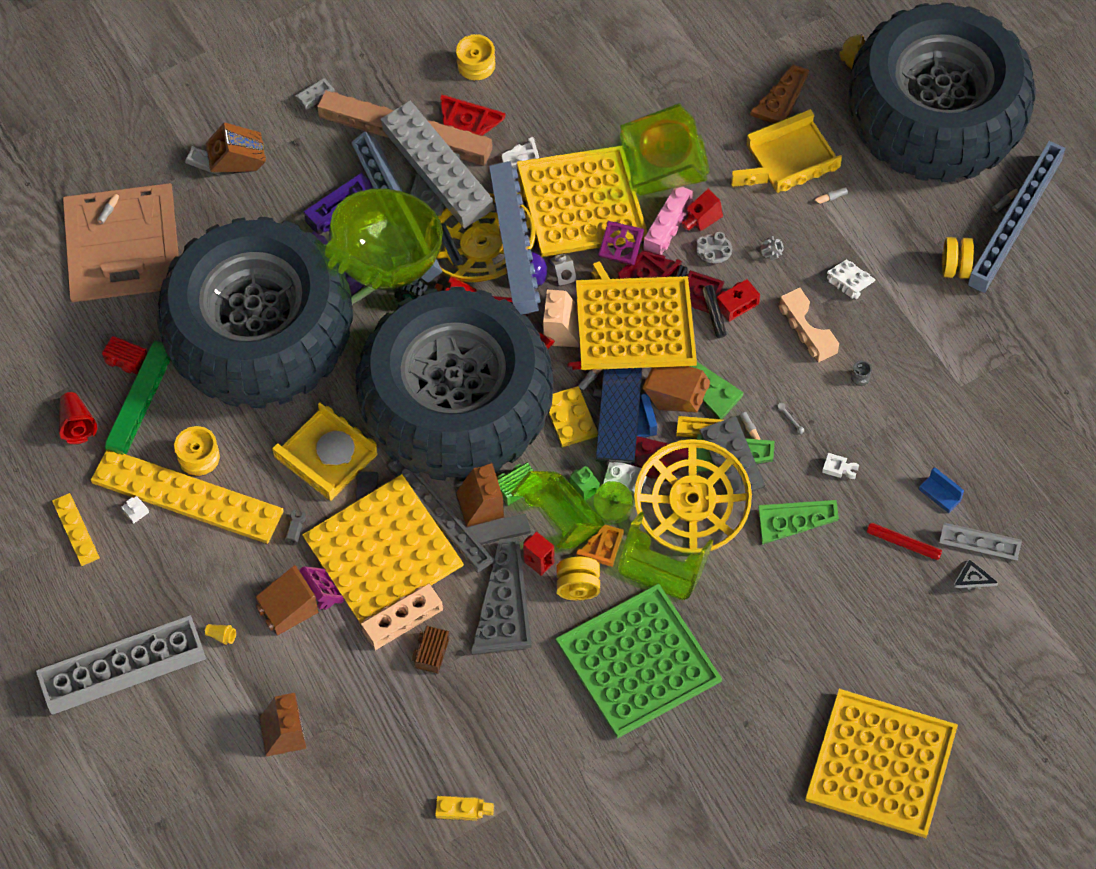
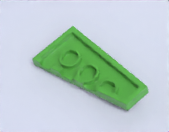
(720, 395)
(761, 450)
(793, 518)

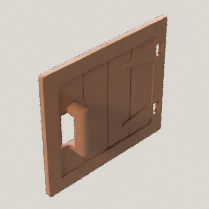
(133, 237)

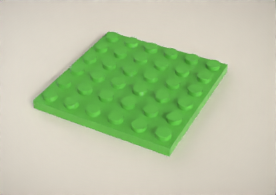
(638, 660)

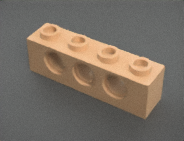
(397, 626)

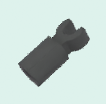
(294, 528)

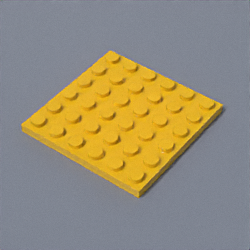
(577, 196)
(635, 323)
(382, 549)
(882, 763)

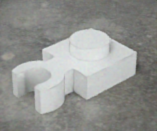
(837, 465)

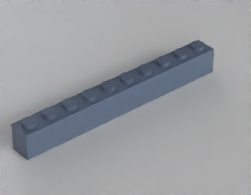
(382, 176)
(1016, 217)
(514, 238)

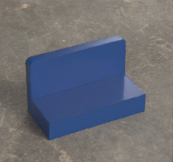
(646, 422)
(942, 490)

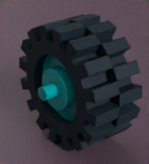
(412, 290)

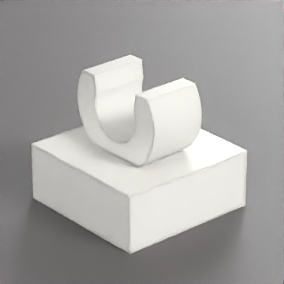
(134, 509)

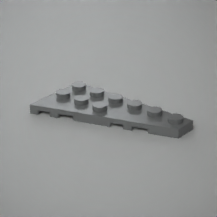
(504, 610)

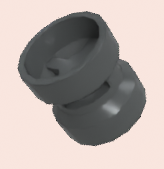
(861, 373)

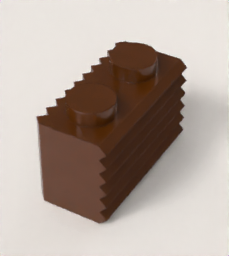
(431, 649)

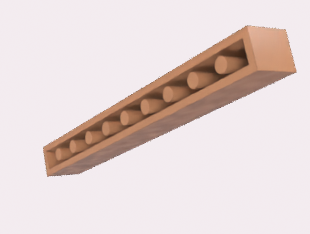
(368, 118)

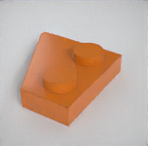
(603, 546)

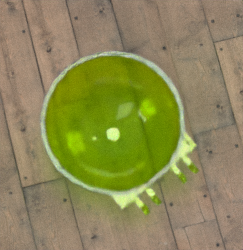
(384, 238)

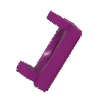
(627, 259)
(333, 594)

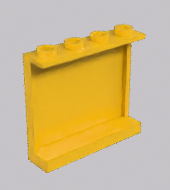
(793, 151)
(301, 456)

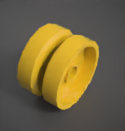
(475, 57)
(957, 259)
(197, 450)
(578, 578)

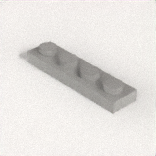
(980, 541)

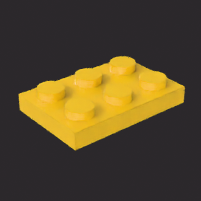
(571, 417)

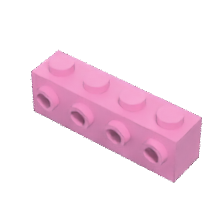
(668, 220)

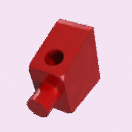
(703, 211)

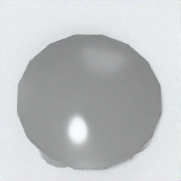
(714, 248)
(335, 448)

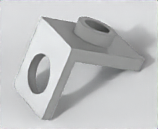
(561, 263)

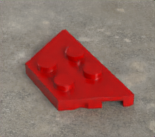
(469, 116)

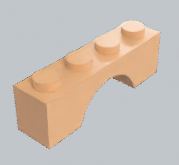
(820, 342)

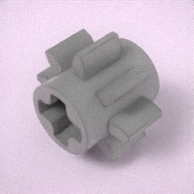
(772, 248)

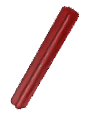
(904, 541)

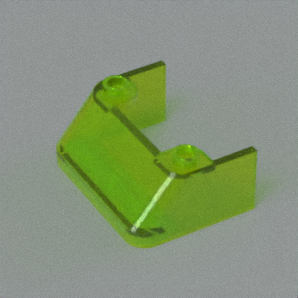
(561, 504)
(653, 568)

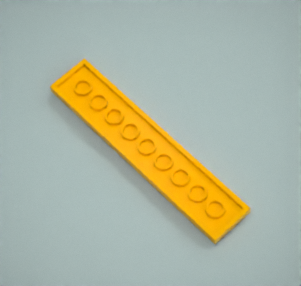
(188, 496)

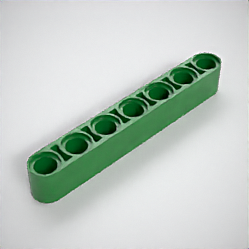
(138, 399)

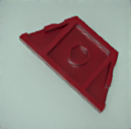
(649, 266)
(647, 447)

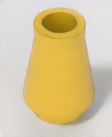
(221, 633)

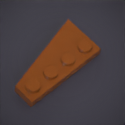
(782, 97)

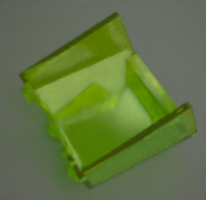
(665, 151)

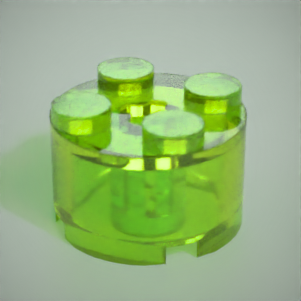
(610, 491)

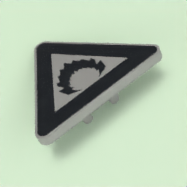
(974, 576)

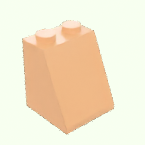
(561, 319)

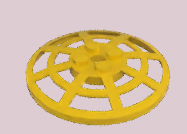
(481, 253)
(693, 485)

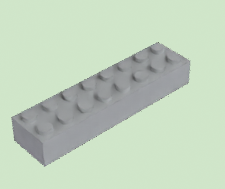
(437, 164)
(120, 665)

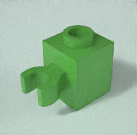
(584, 482)

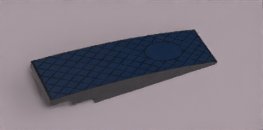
(619, 415)

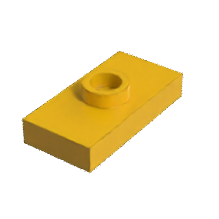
(750, 176)

